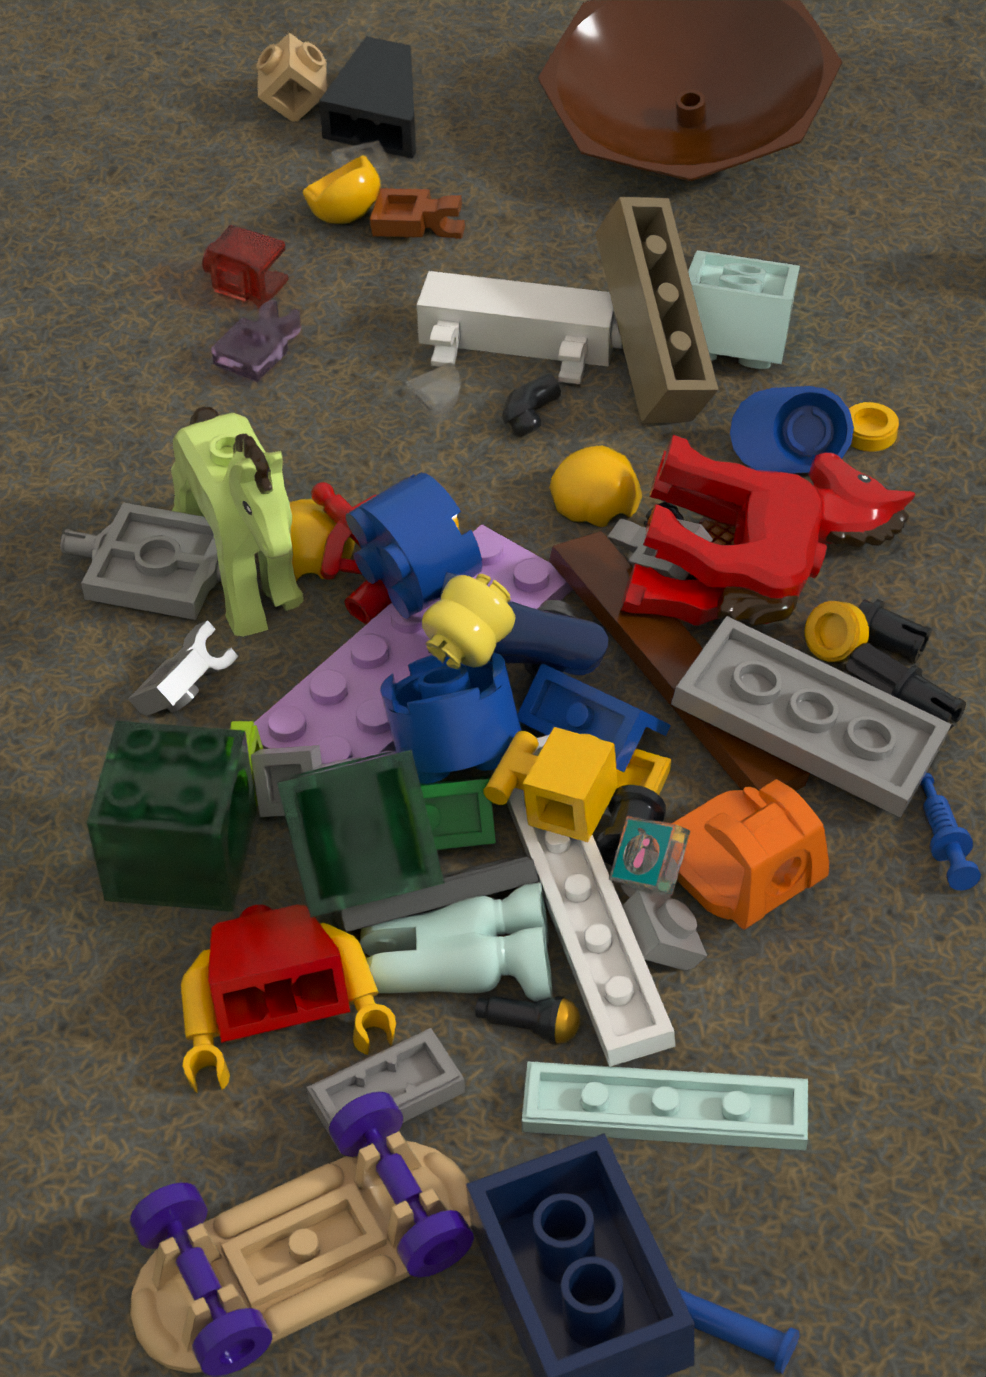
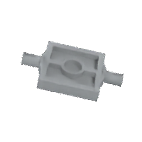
(149, 561)

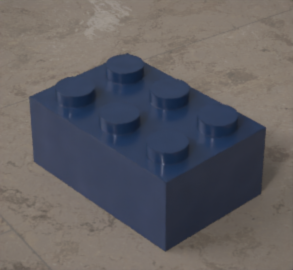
(580, 1267)

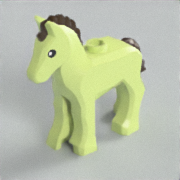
(243, 497)

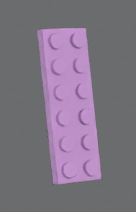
(342, 698)

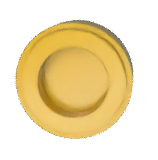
(873, 426)
(835, 630)

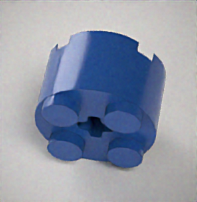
(412, 542)
(451, 715)

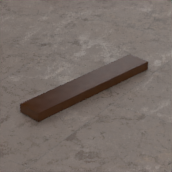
(662, 652)

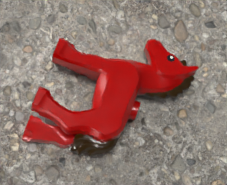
(777, 537)

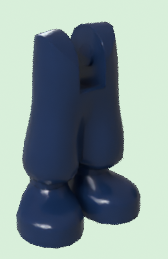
(551, 639)

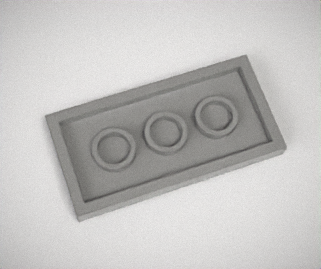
(811, 715)

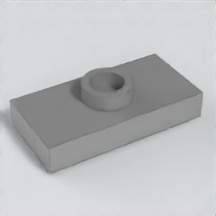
(413, 1072)

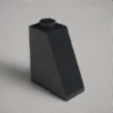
(373, 99)

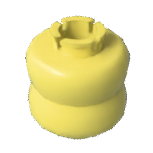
(468, 621)

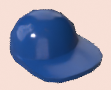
(786, 423)

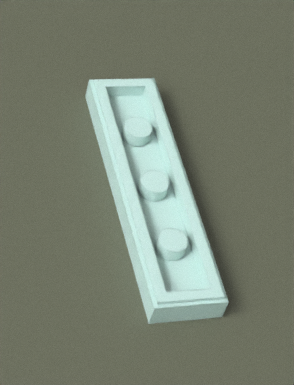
(666, 1105)

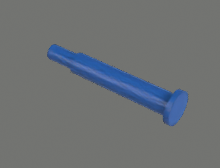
(742, 1330)

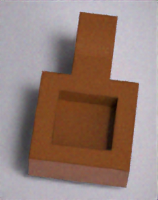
(412, 210)

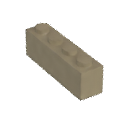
(656, 310)

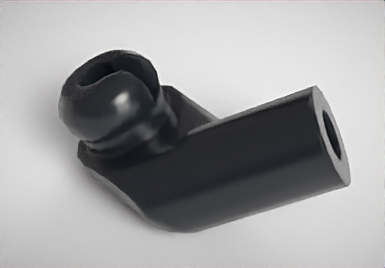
(523, 401)

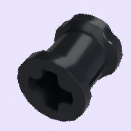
(633, 802)

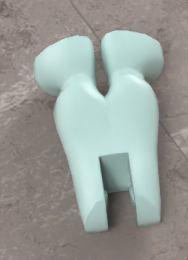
(461, 949)

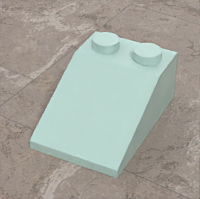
(744, 306)

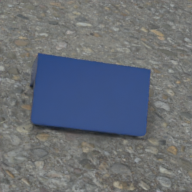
(582, 709)

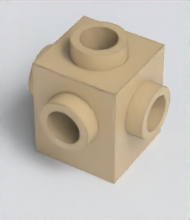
(291, 77)

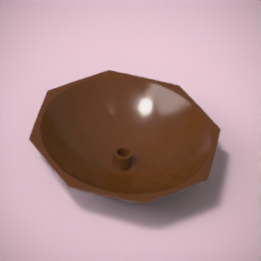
(689, 81)

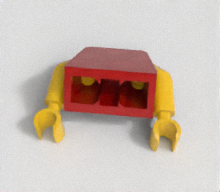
(271, 975)

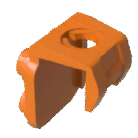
(752, 851)

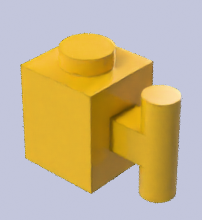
(563, 785)

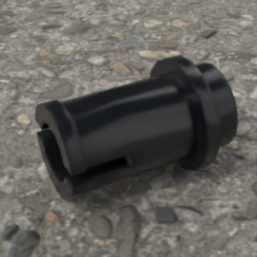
(895, 631)

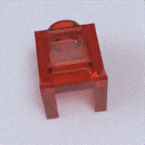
(241, 265)

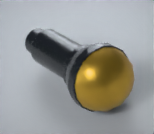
(551, 1019)

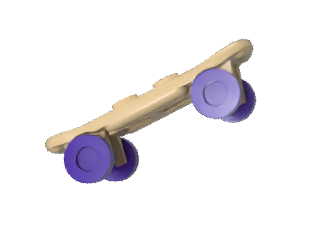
(298, 1251)

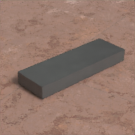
(458, 885)

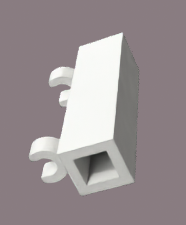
(517, 320)

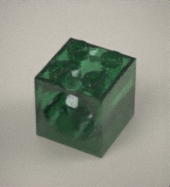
(173, 815)
(360, 831)

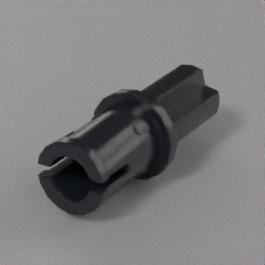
(903, 683)

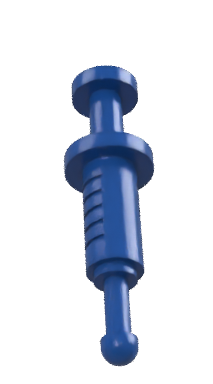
(948, 839)

